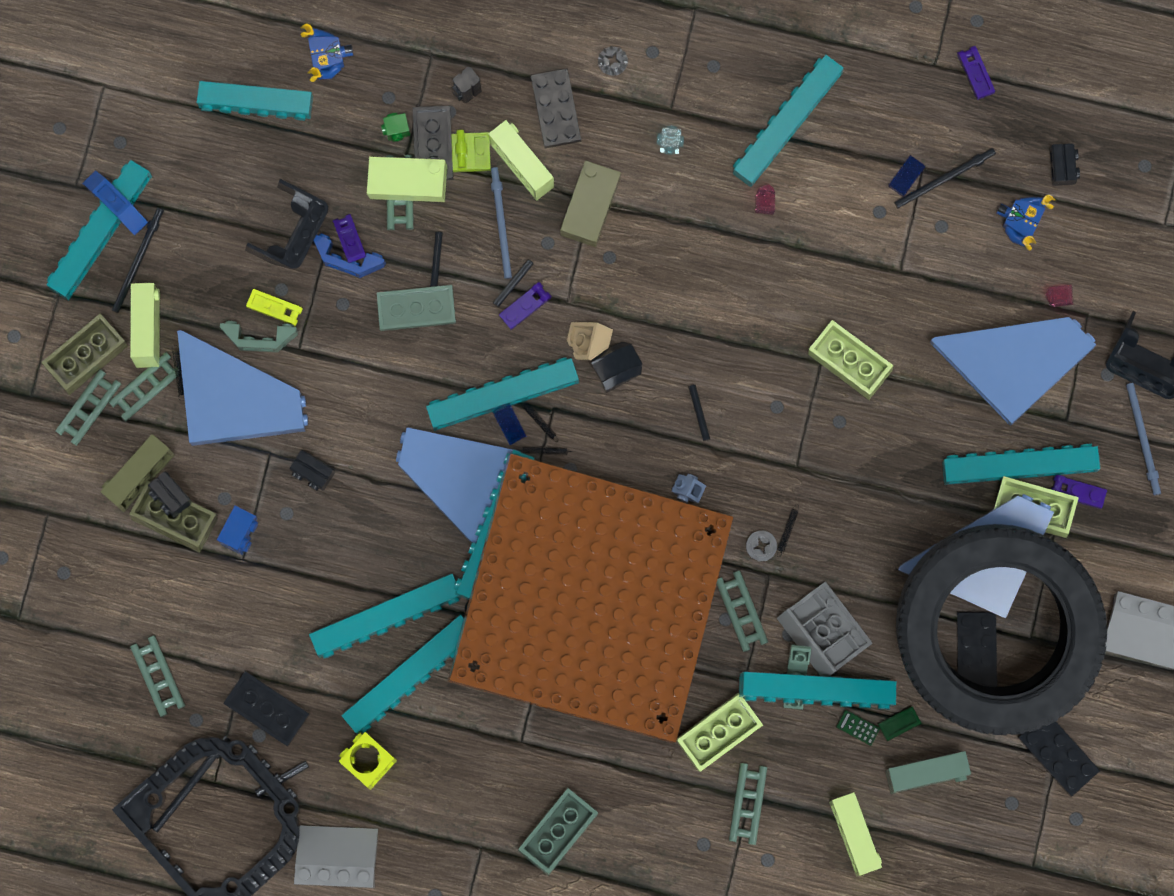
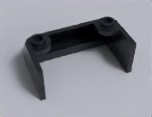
(312, 213)
(1141, 364)

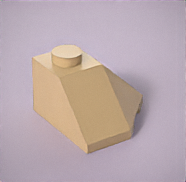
(588, 339)

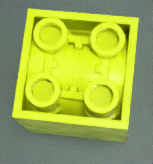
(368, 778)

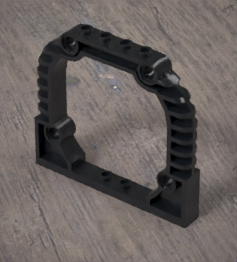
(138, 812)

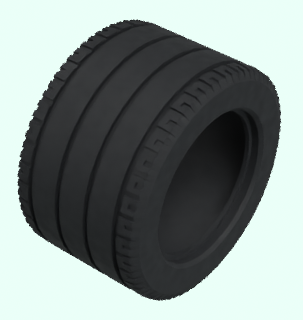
(1052, 689)

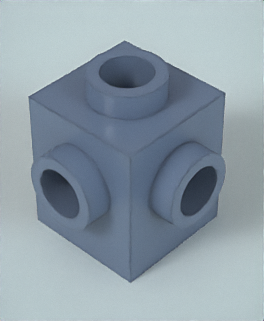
(688, 488)

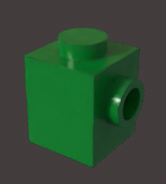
(395, 127)

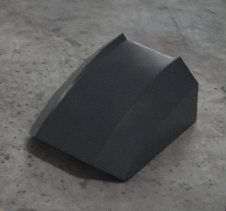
(617, 365)

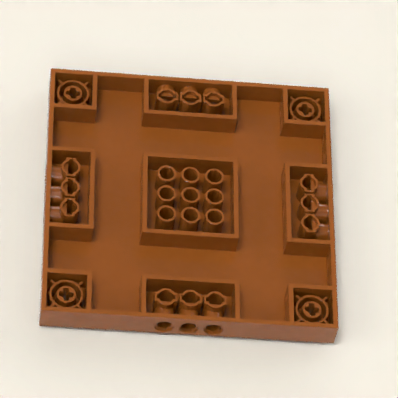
(591, 599)

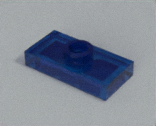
(907, 176)
(509, 423)

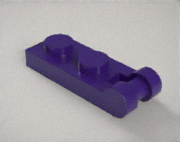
(976, 73)
(349, 238)
(524, 306)
(1087, 494)

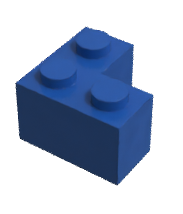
(237, 530)

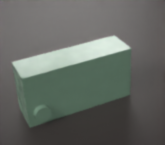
(928, 772)
(558, 832)

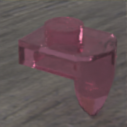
(765, 200)
(1060, 295)

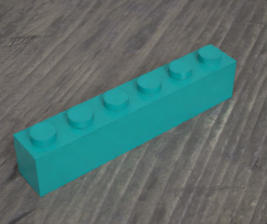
(255, 100)

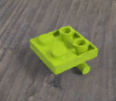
(470, 152)

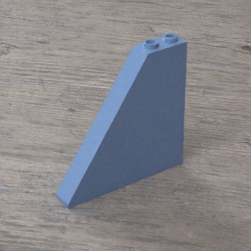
(1016, 362)
(232, 398)
(453, 474)
(998, 586)

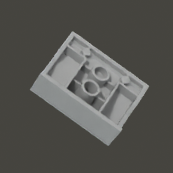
(827, 628)
(1141, 630)
(336, 856)

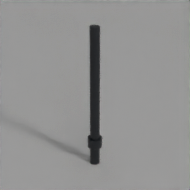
(976, 160)
(152, 226)
(186, 790)

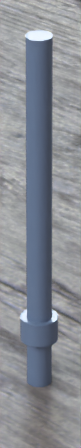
(496, 187)
(1152, 474)

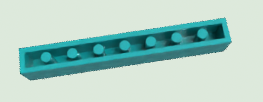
(788, 120)
(96, 234)
(494, 395)
(1021, 465)
(465, 585)
(384, 616)
(404, 679)
(817, 689)

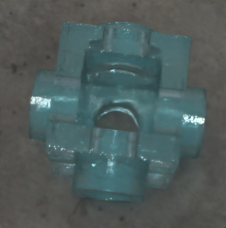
(670, 146)

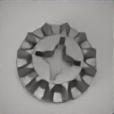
(615, 68)
(765, 537)

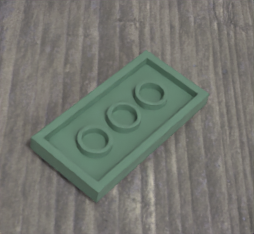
(416, 308)

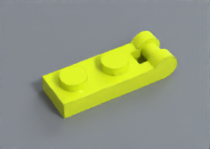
(273, 307)

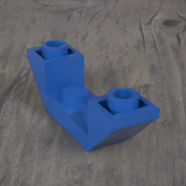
(115, 202)
(370, 264)

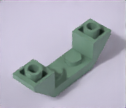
(285, 334)
(797, 665)

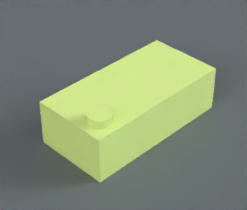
(521, 159)
(407, 179)
(145, 325)
(850, 360)
(1061, 503)
(719, 732)
(855, 834)

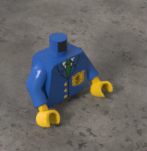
(325, 53)
(1024, 218)

